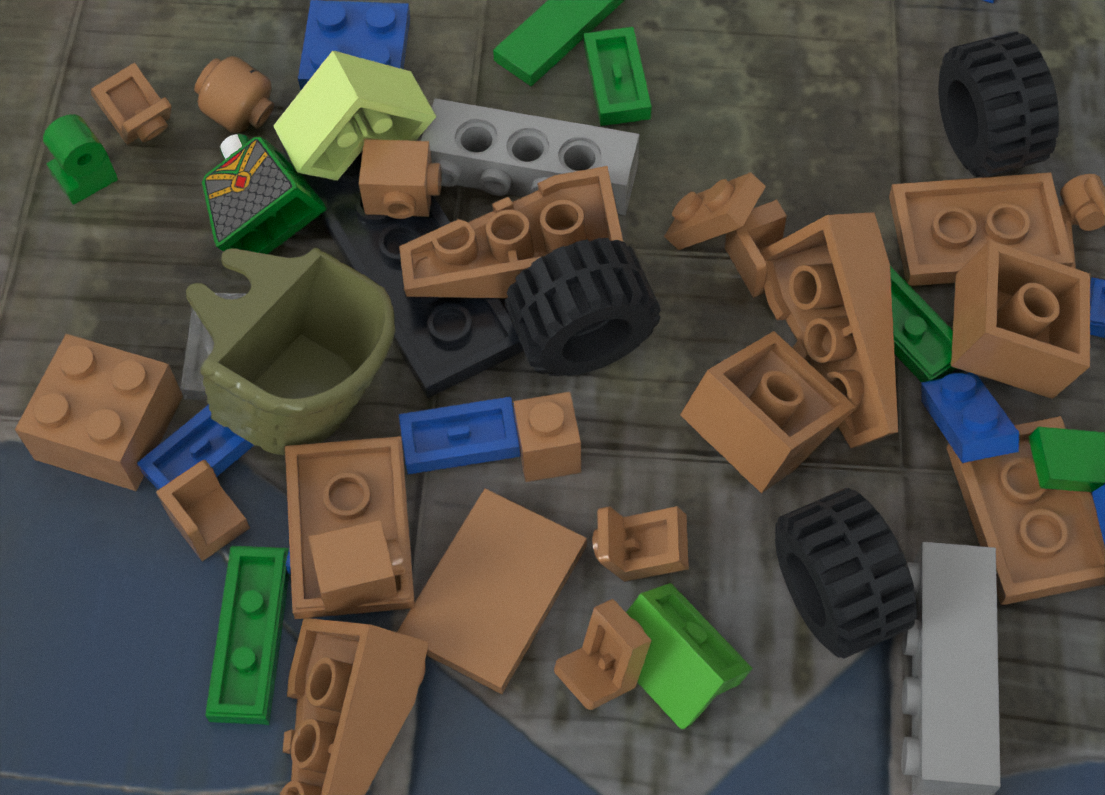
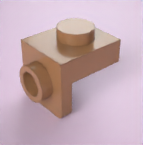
(132, 105)
(641, 543)
(608, 659)

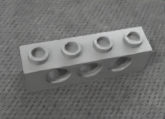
(511, 138)

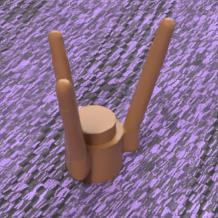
(1083, 205)

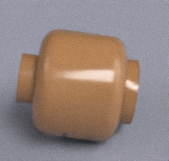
(234, 94)

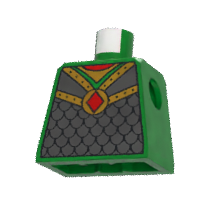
(257, 196)

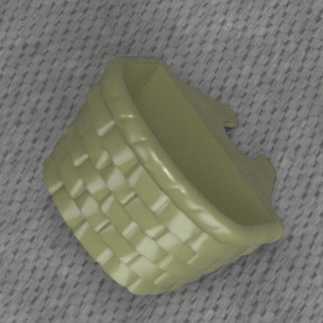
(292, 348)

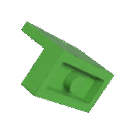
(686, 656)

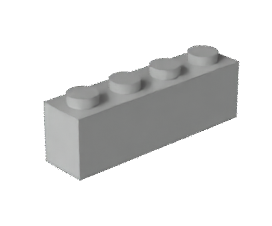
(953, 673)

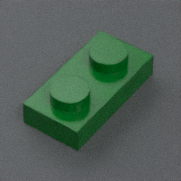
(617, 76)

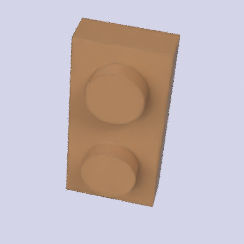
(714, 211)

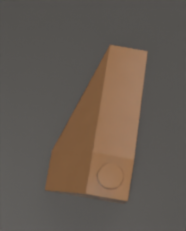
(492, 250)
(838, 302)
(351, 702)

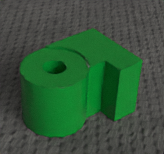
(80, 159)

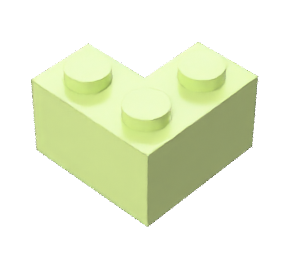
(343, 106)

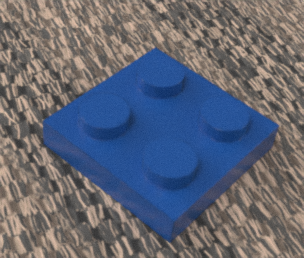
(357, 29)

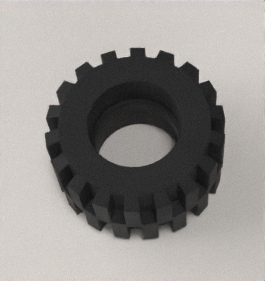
(998, 104)
(582, 307)
(845, 572)

